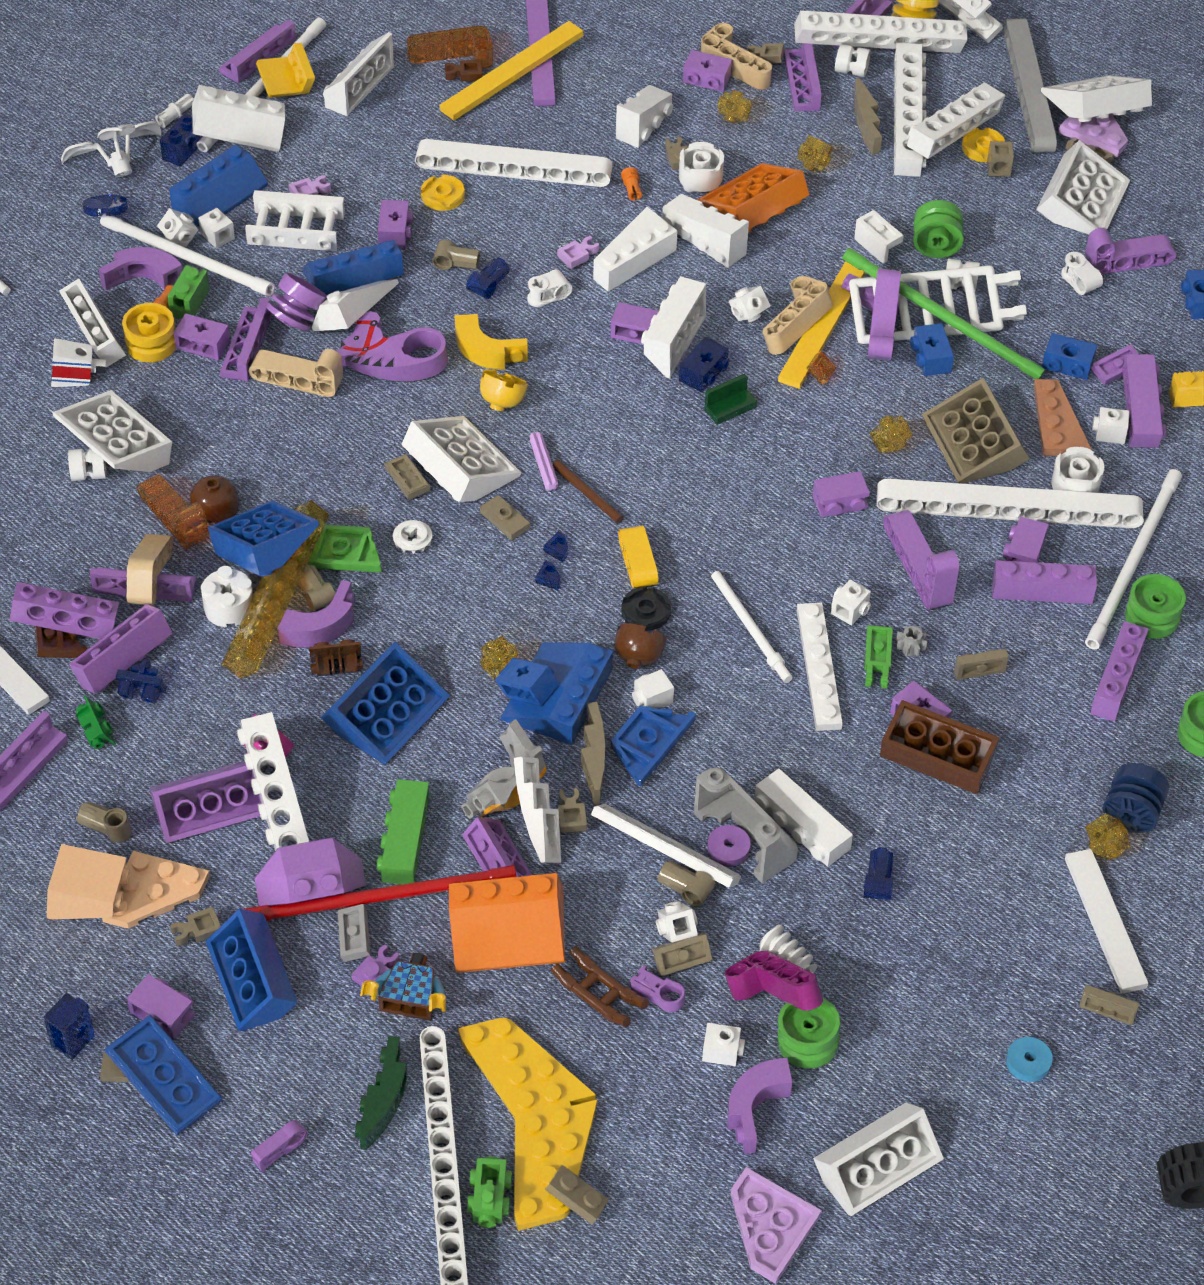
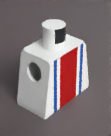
(74, 364)

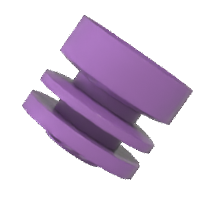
(295, 303)

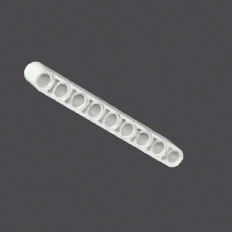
(514, 162)

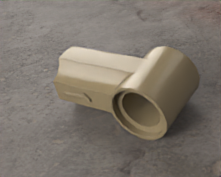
(450, 255)
(317, 592)
(107, 821)
(692, 886)

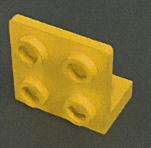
(287, 74)

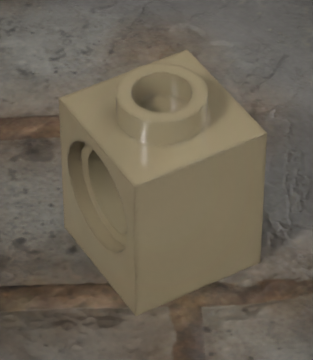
(1000, 158)

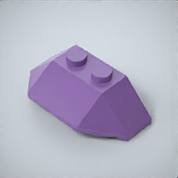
(308, 872)

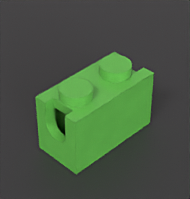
(189, 288)

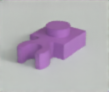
(373, 968)

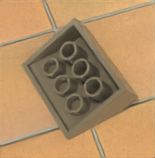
(975, 434)

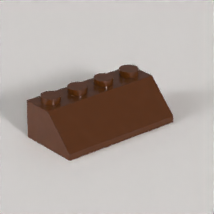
(939, 747)

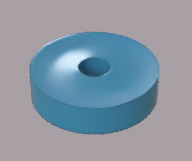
(1029, 1070)

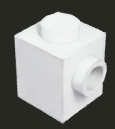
(216, 228)
(1111, 425)
(653, 690)
(722, 1044)

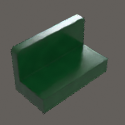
(729, 400)

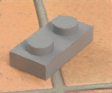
(353, 932)

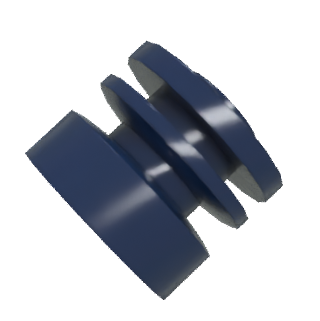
(1136, 796)

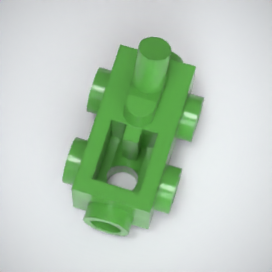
(488, 1201)

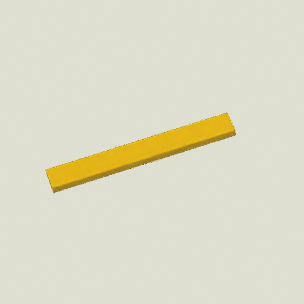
(511, 70)
(816, 337)

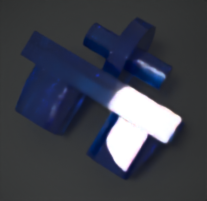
(130, 681)

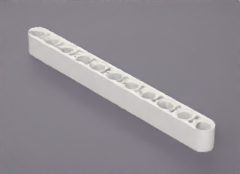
(1010, 503)
(442, 1157)

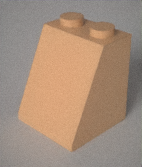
(85, 884)

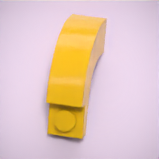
(485, 350)

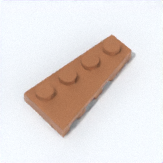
(1056, 419)

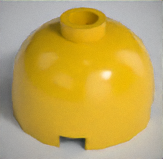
(502, 390)

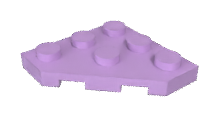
(1098, 132)
(770, 1223)

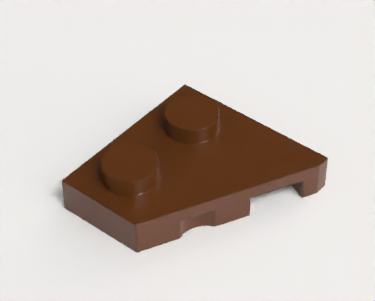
(57, 644)

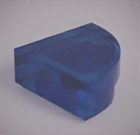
(557, 547)
(548, 576)

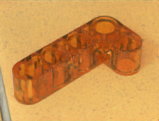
(451, 44)
(184, 522)

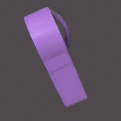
(654, 990)
(280, 1143)

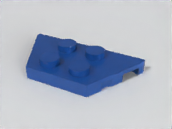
(648, 739)

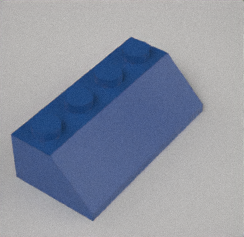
(218, 184)
(355, 268)
(251, 970)

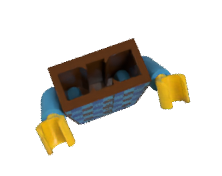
(408, 989)

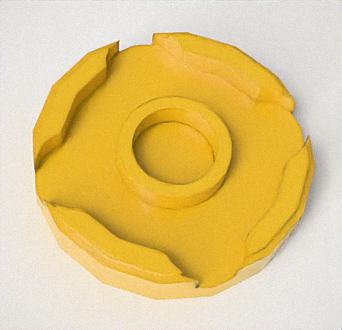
(977, 142)
(442, 192)

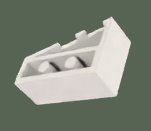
(642, 115)

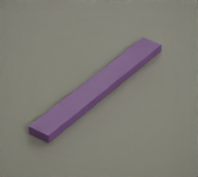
(542, 75)

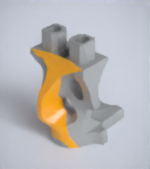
(499, 788)

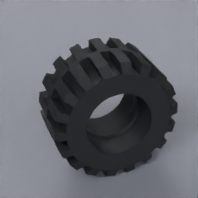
(1183, 1176)

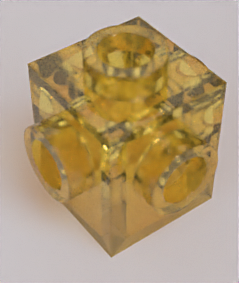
(741, 105)
(815, 153)
(891, 433)
(497, 655)
(1107, 837)

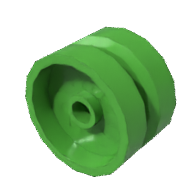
(938, 229)
(1156, 604)
(1191, 725)
(808, 1036)

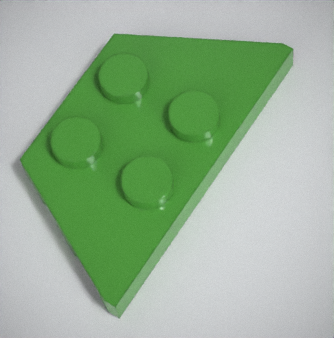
(346, 549)

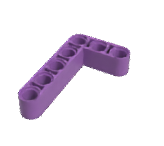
(931, 574)

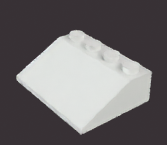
(1100, 96)
(1083, 191)
(117, 433)
(459, 457)

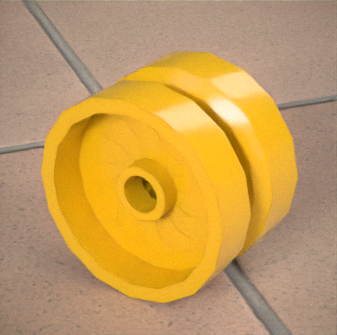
(149, 332)

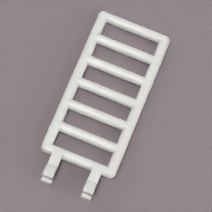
(993, 280)

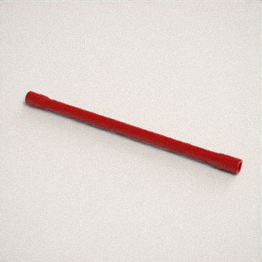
(378, 894)

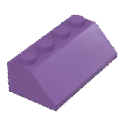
(205, 801)

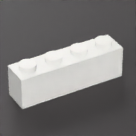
(92, 322)
(803, 817)

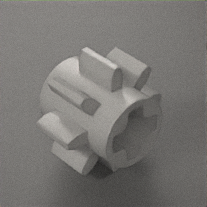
(911, 641)

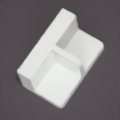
(877, 235)

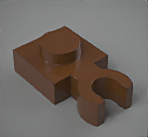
(468, 70)

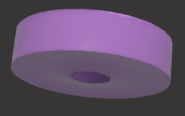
(728, 855)

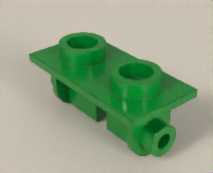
(101, 730)

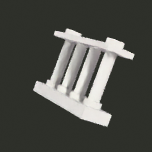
(975, 16)
(295, 205)

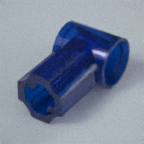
(486, 281)
(879, 880)

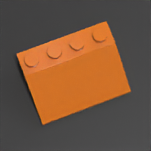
(759, 193)
(507, 922)

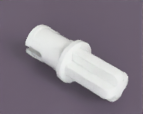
(174, 110)

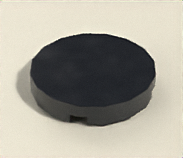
(646, 608)

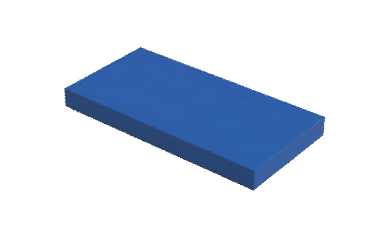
(163, 1075)

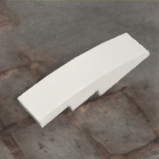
(535, 806)

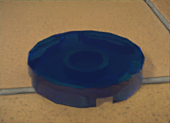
(107, 204)

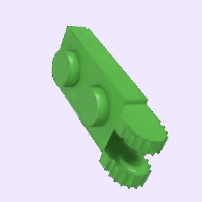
(878, 653)

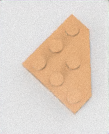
(156, 888)

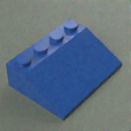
(262, 537)
(581, 676)
(386, 705)

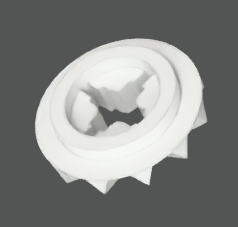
(409, 529)

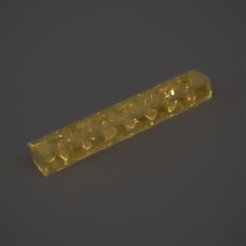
(270, 603)

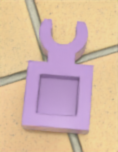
(310, 187)
(575, 253)

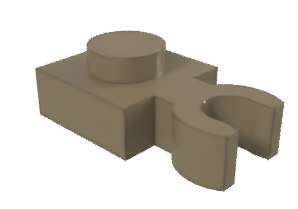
(770, 52)
(673, 152)
(571, 813)
(199, 925)

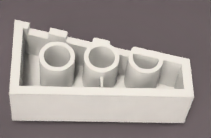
(708, 229)
(635, 249)

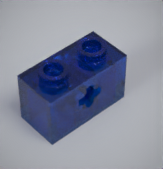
(179, 141)
(704, 364)
(69, 1025)

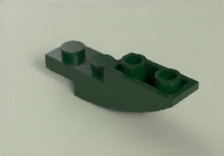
(383, 1098)

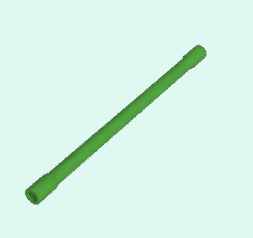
(1024, 364)

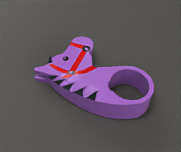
(389, 357)

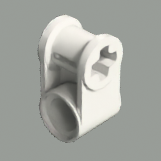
(1081, 273)
(549, 286)

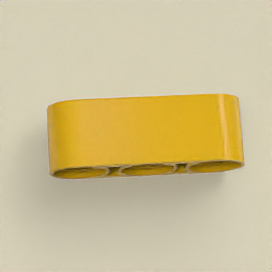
(638, 556)

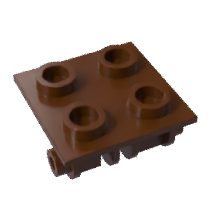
(323, 652)

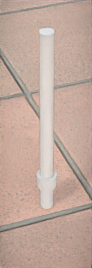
(774, 659)

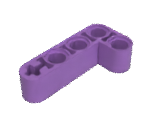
(1127, 254)
(884, 314)

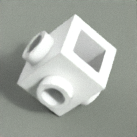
(177, 227)
(749, 303)
(851, 602)
(684, 926)

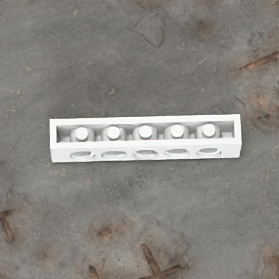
(955, 120)
(264, 729)

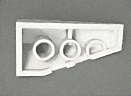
(346, 307)

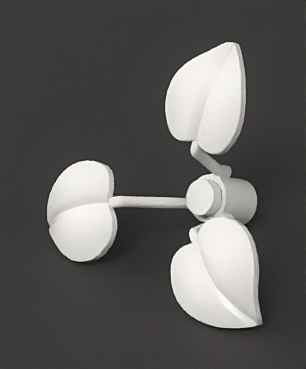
(120, 162)

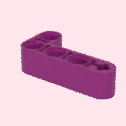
(776, 976)

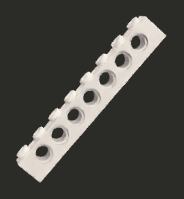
(879, 31)
(908, 106)

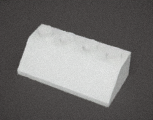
(360, 76)
(238, 118)
(675, 325)
(879, 1158)

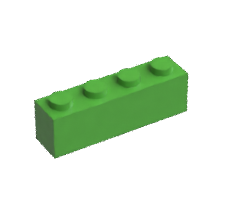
(404, 832)

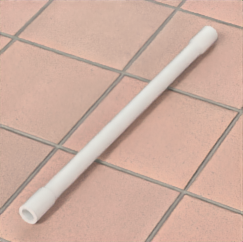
(311, 33)
(255, 283)
(1099, 629)

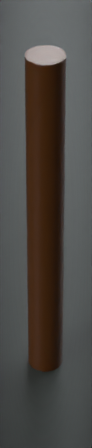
(588, 491)

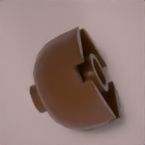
(216, 497)
(638, 646)

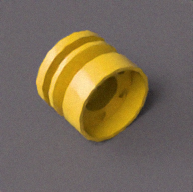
(915, 9)

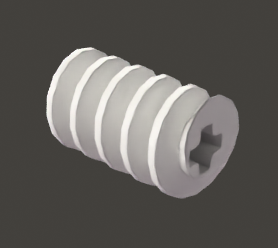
(779, 945)

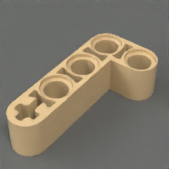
(745, 64)
(810, 304)
(298, 373)
(145, 567)

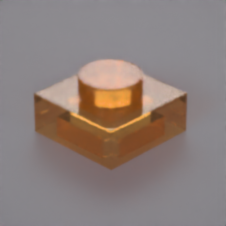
(821, 367)

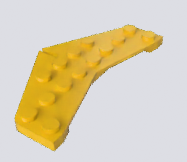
(549, 1112)

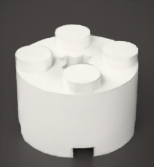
(701, 167)
(1077, 471)
(226, 596)

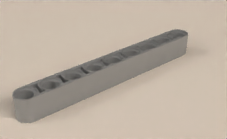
(1029, 85)

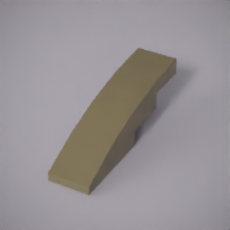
(866, 117)
(594, 754)

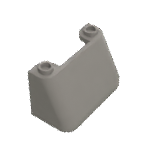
(723, 799)

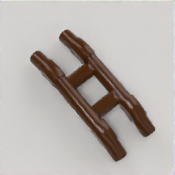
(594, 974)

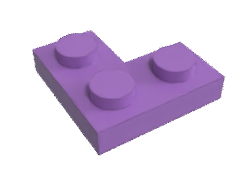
(1110, 367)

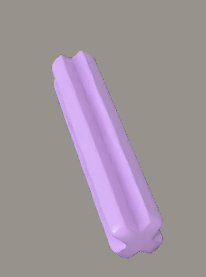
(543, 461)

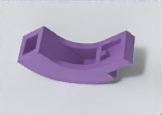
(141, 263)
(306, 629)
(756, 1085)

